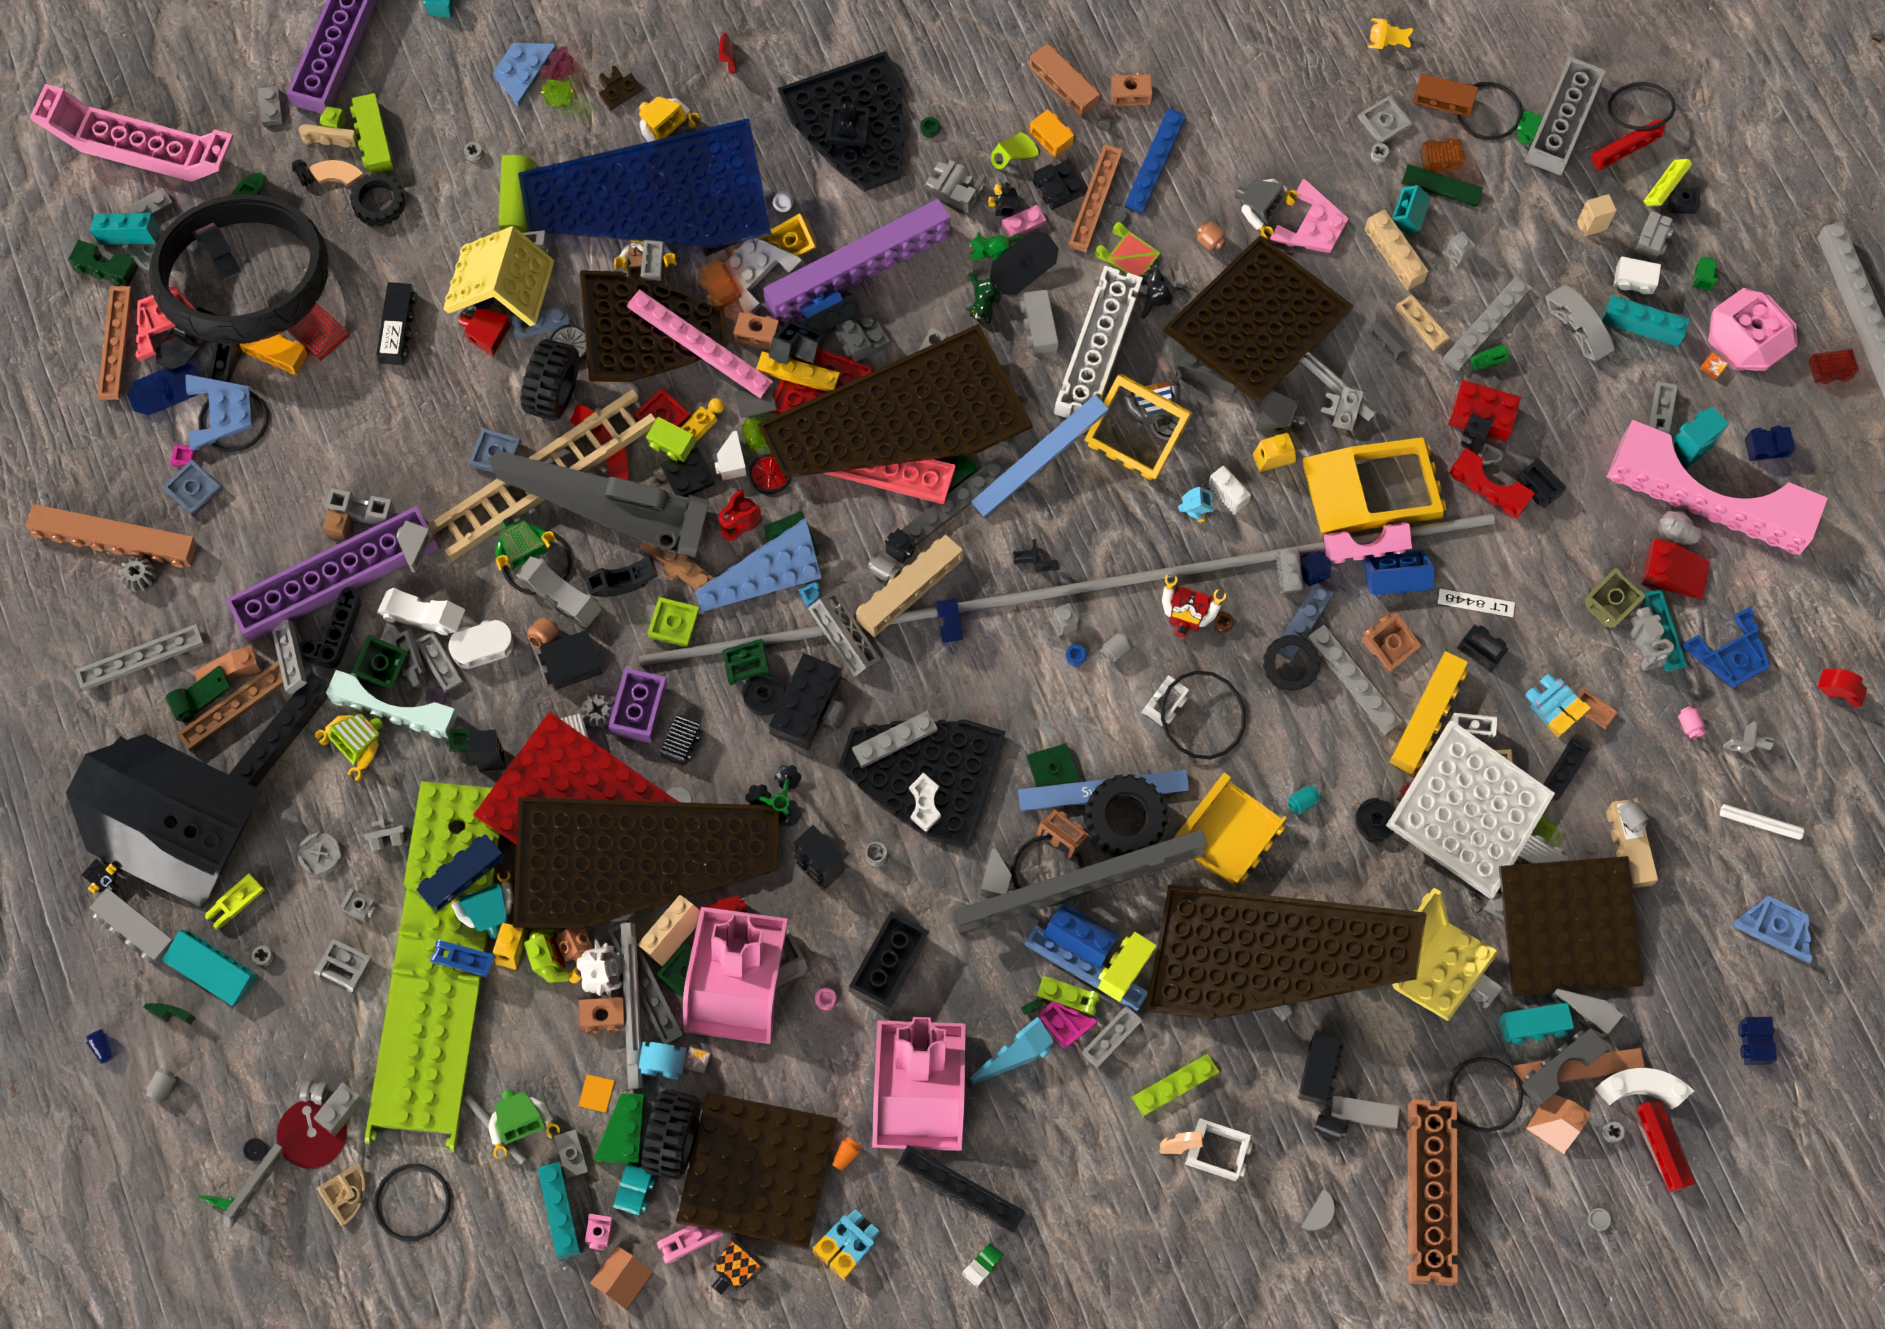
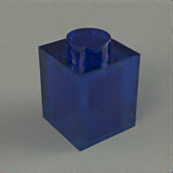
(1315, 568)

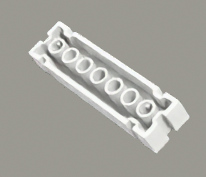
(1099, 340)

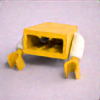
(663, 117)

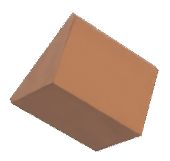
(621, 1277)

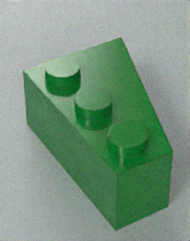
(624, 1133)

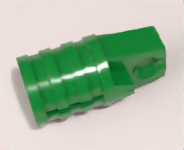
(1490, 357)

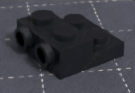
(1058, 184)

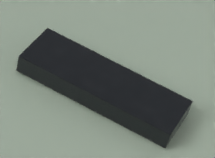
(1566, 767)

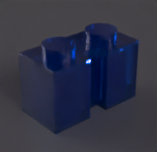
(1769, 444)
(949, 612)
(1757, 1041)

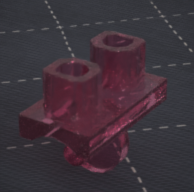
(560, 65)

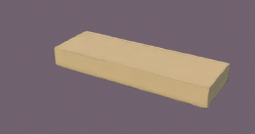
(1422, 322)

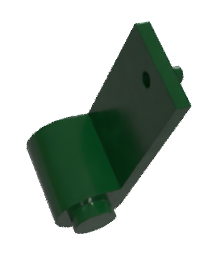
(187, 702)

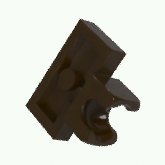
(618, 88)

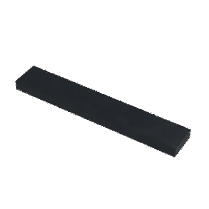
(960, 1188)

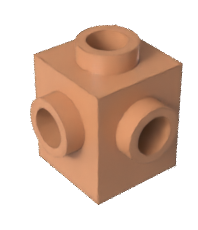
(573, 944)

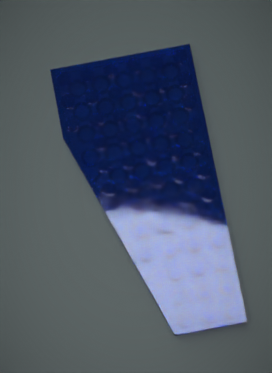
(671, 190)

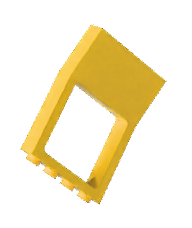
(1339, 493)

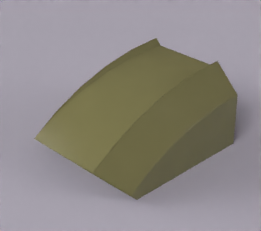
(1613, 599)

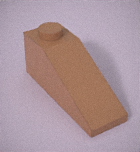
(235, 664)

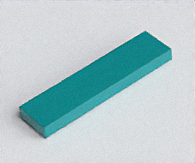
(1658, 605)

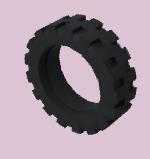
(374, 181)
(1311, 652)

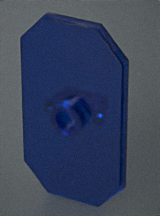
(161, 389)

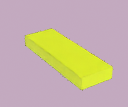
(1667, 182)

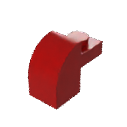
(1843, 684)

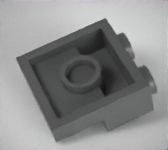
(861, 337)

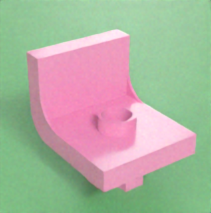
(733, 975)
(919, 1085)

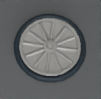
(572, 336)

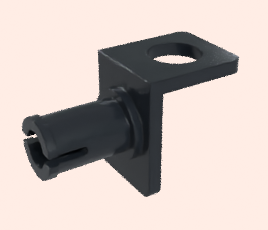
(1033, 556)

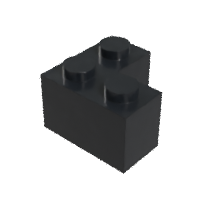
(796, 341)

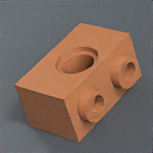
(1139, 95)
(744, 331)
(592, 1007)

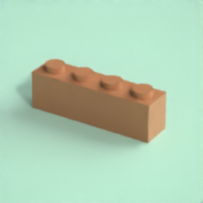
(1064, 79)

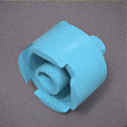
(662, 1059)

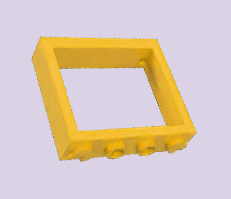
(1154, 398)

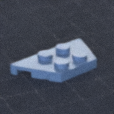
(521, 68)
(1778, 926)

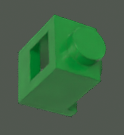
(1528, 127)
(1705, 274)

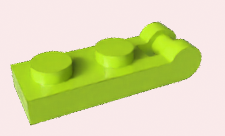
(1068, 995)

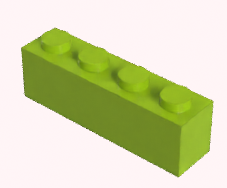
(372, 134)

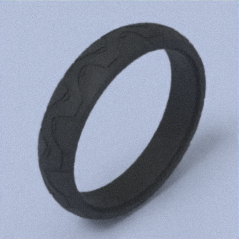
(251, 326)

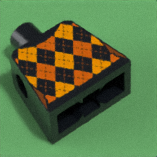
(735, 1267)

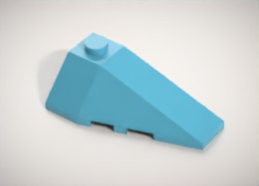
(1027, 1046)

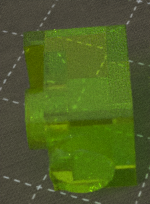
(557, 93)

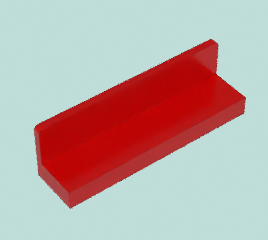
(1665, 1145)

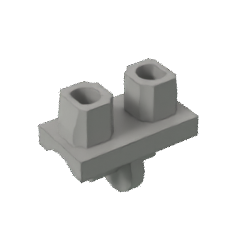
(375, 837)

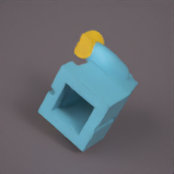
(1197, 503)

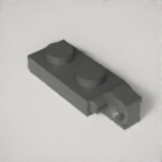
(412, 665)

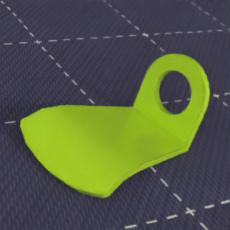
(1016, 147)

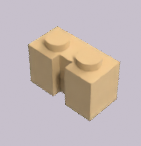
(1596, 215)

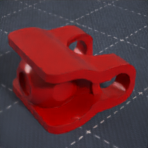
(742, 513)

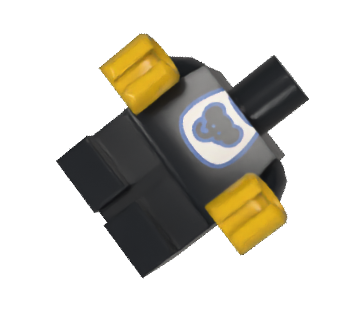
(1007, 200)
(101, 877)

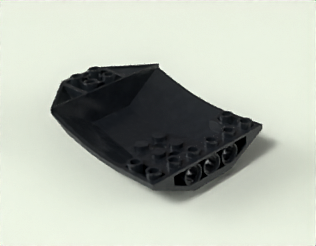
(131, 789)

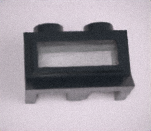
(1484, 646)

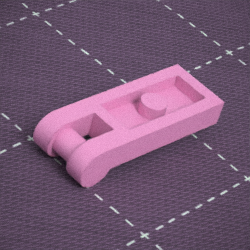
(687, 1240)

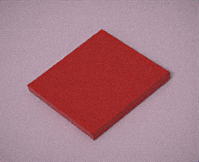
(792, 394)

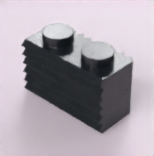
(681, 740)

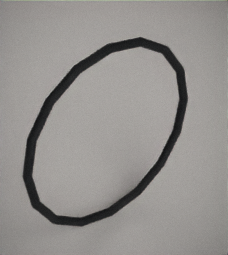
(1166, 728)

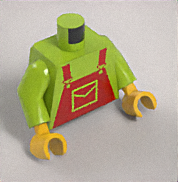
(546, 957)

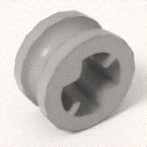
(469, 147)
(1378, 158)
(267, 951)
(1605, 1132)

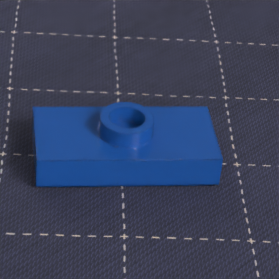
(820, 303)

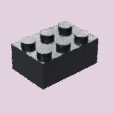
(818, 857)

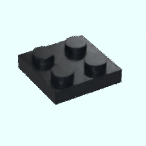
(688, 476)

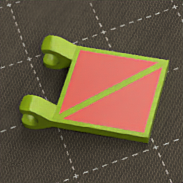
(1130, 254)

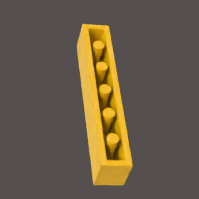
(1428, 713)

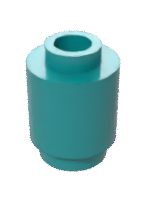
(1303, 799)

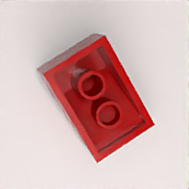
(1675, 569)

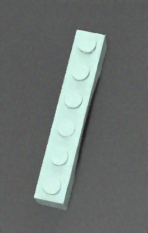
(432, 718)

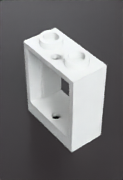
(1245, 1149)

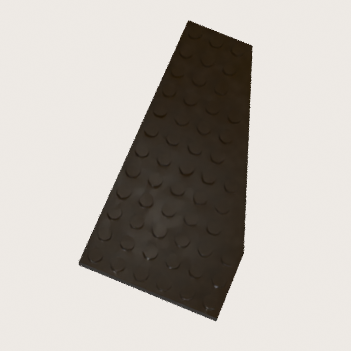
(915, 409)

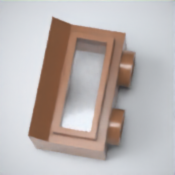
(1064, 832)

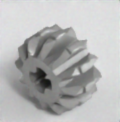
(131, 579)

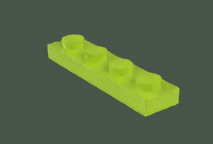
(1175, 1085)

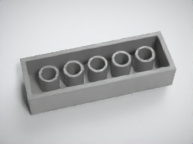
(1565, 116)

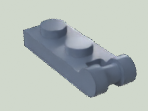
(547, 321)

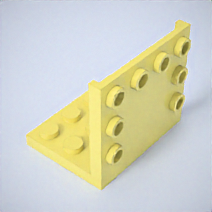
(504, 268)
(1448, 961)

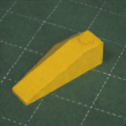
(792, 236)

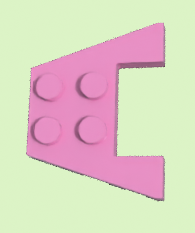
(1320, 227)

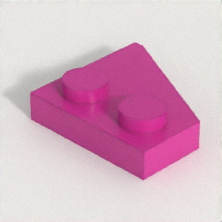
(1065, 1023)

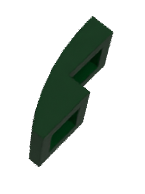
(165, 1011)

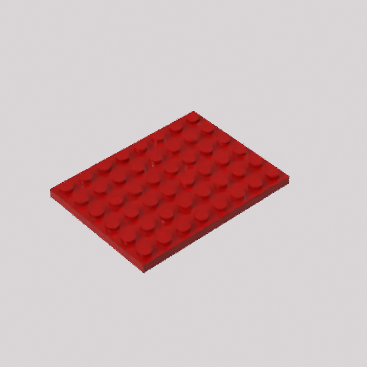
(561, 765)

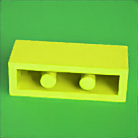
(1126, 966)

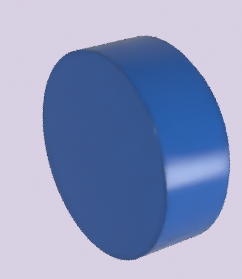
(1076, 655)

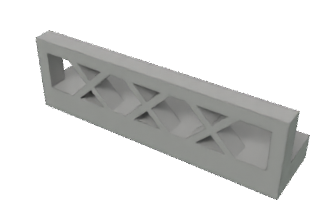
(841, 635)

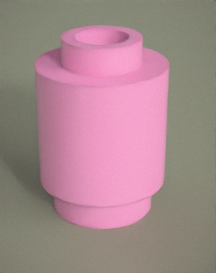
(1692, 722)

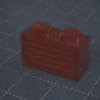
(1833, 366)

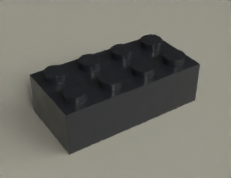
(805, 701)
(889, 961)

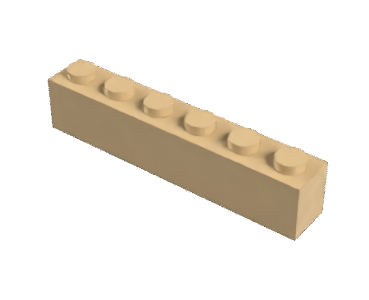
(909, 585)

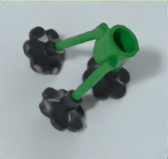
(788, 810)

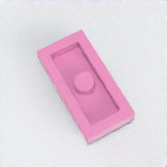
(1024, 221)

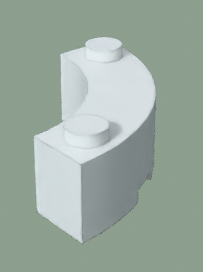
(433, 616)
(1645, 1081)

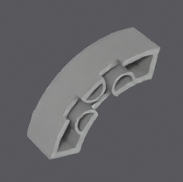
(1589, 328)
(558, 593)

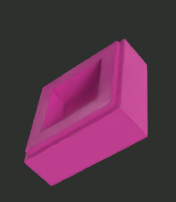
(182, 455)

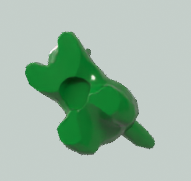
(991, 246)

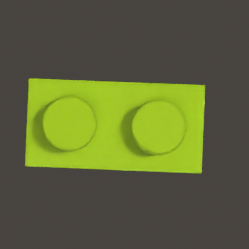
(670, 439)

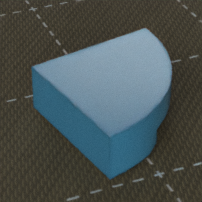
(809, 593)

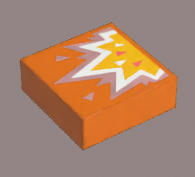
(1714, 366)

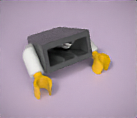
(1262, 201)

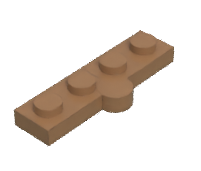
(677, 566)

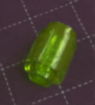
(752, 434)

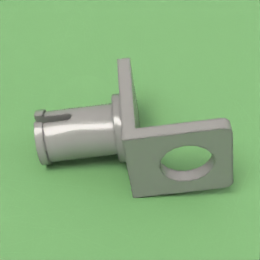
(1750, 740)

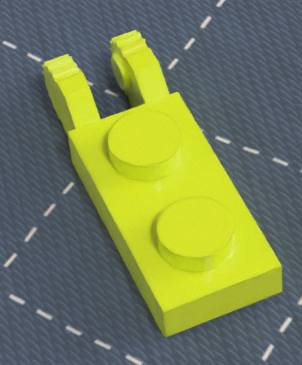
(235, 900)

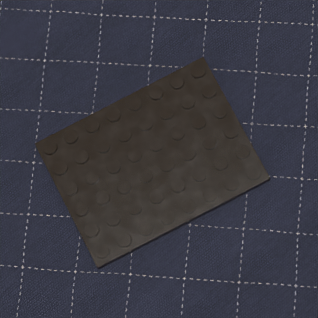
(1258, 319)

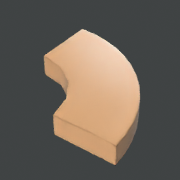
(335, 171)
(1181, 1143)

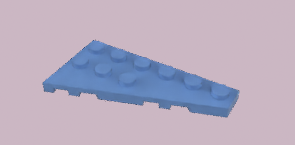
(773, 567)

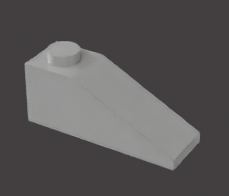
(1592, 1012)

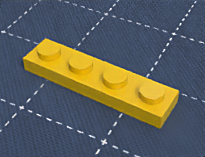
(799, 373)

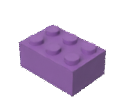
(638, 705)

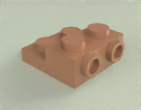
(1390, 640)

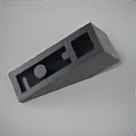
(224, 361)

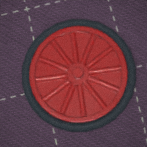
(766, 475)

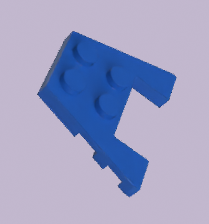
(1736, 660)

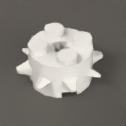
(600, 969)

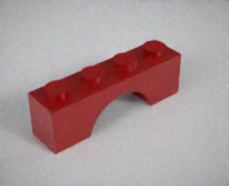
(1510, 498)

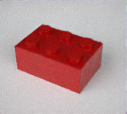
(1487, 403)

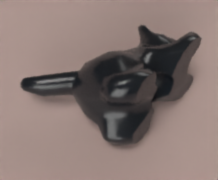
(1157, 291)

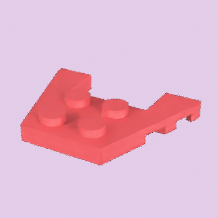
(152, 322)

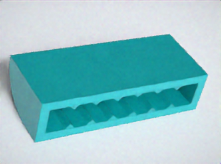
(209, 967)

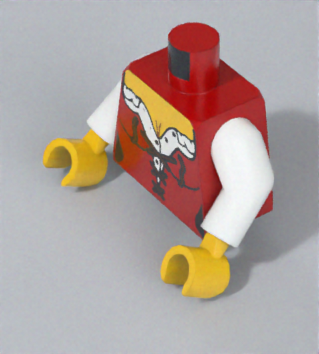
(1188, 607)

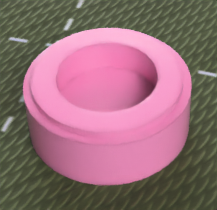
(825, 998)

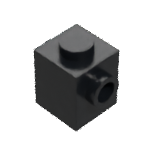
(900, 545)

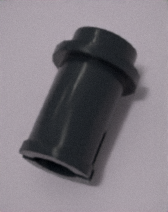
(301, 171)

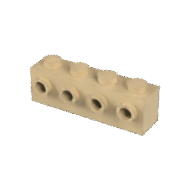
(1396, 250)

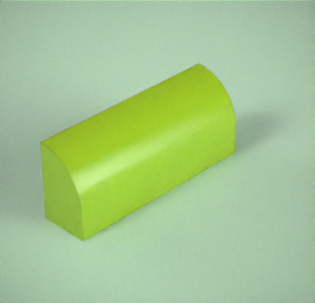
(511, 201)

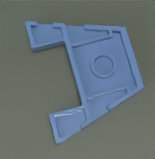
(228, 409)

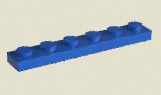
(1155, 161)

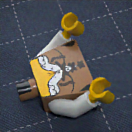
(633, 254)

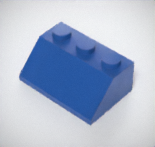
(1399, 573)
(1081, 935)

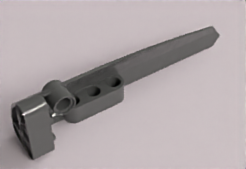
(614, 502)

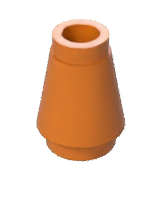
(846, 1153)

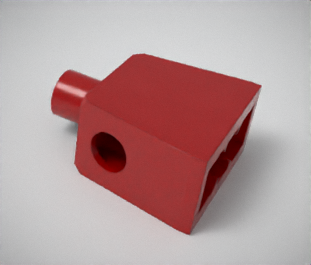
(485, 329)

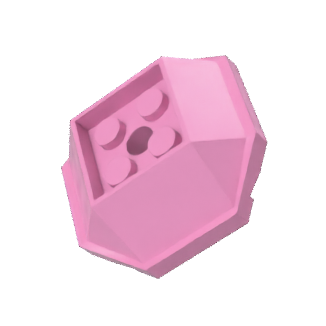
(1743, 344)

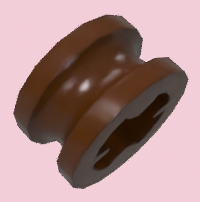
(1220, 628)

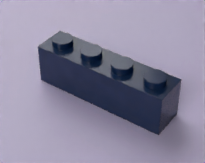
(460, 873)

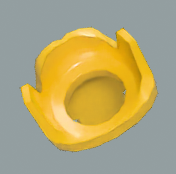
(1385, 34)

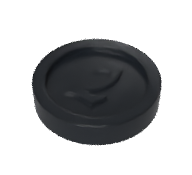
(254, 1149)

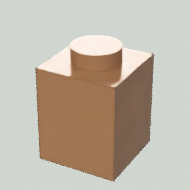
(337, 525)

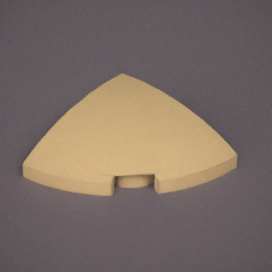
(344, 1193)

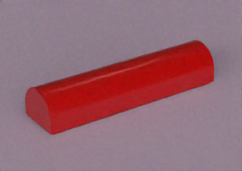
(1627, 145)

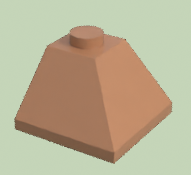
(1558, 1122)

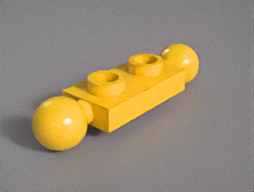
(703, 419)

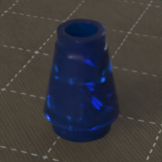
(100, 1046)

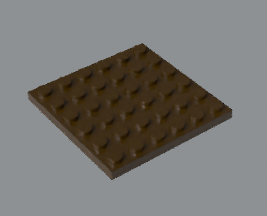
(1570, 926)
(757, 1171)

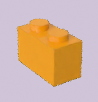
(1051, 133)

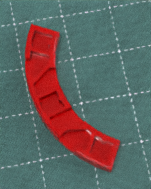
(618, 462)

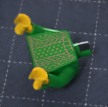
(520, 542)

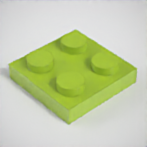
(673, 622)

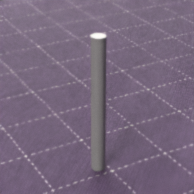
(484, 1117)

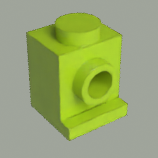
(331, 118)

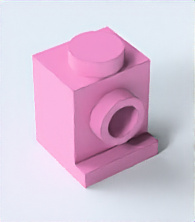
(602, 1240)

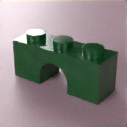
(117, 270)

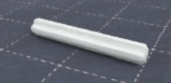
(1762, 821)

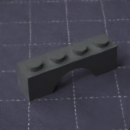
(1544, 1083)

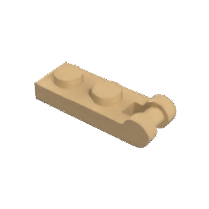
(328, 135)

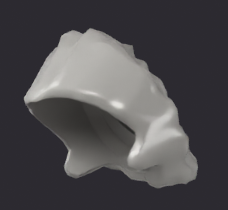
(1678, 529)

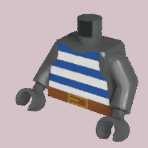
(1149, 412)

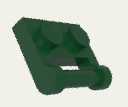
(743, 656)

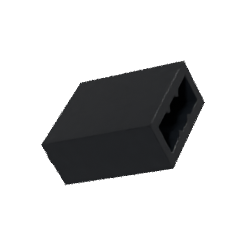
(569, 660)

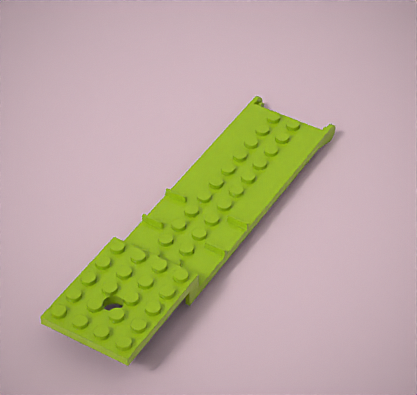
(429, 1004)

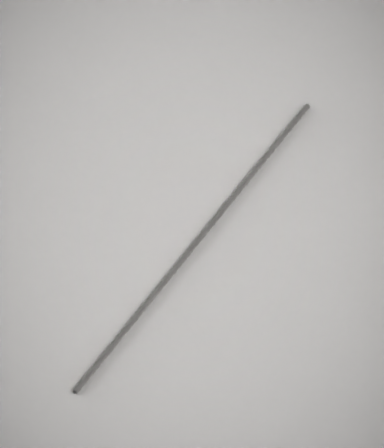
(1062, 590)

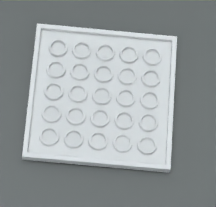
(1470, 809)

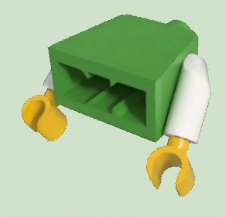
(516, 1118)

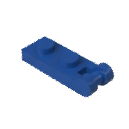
(463, 958)

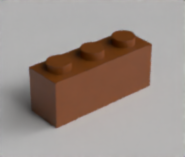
(1445, 95)

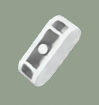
(481, 644)

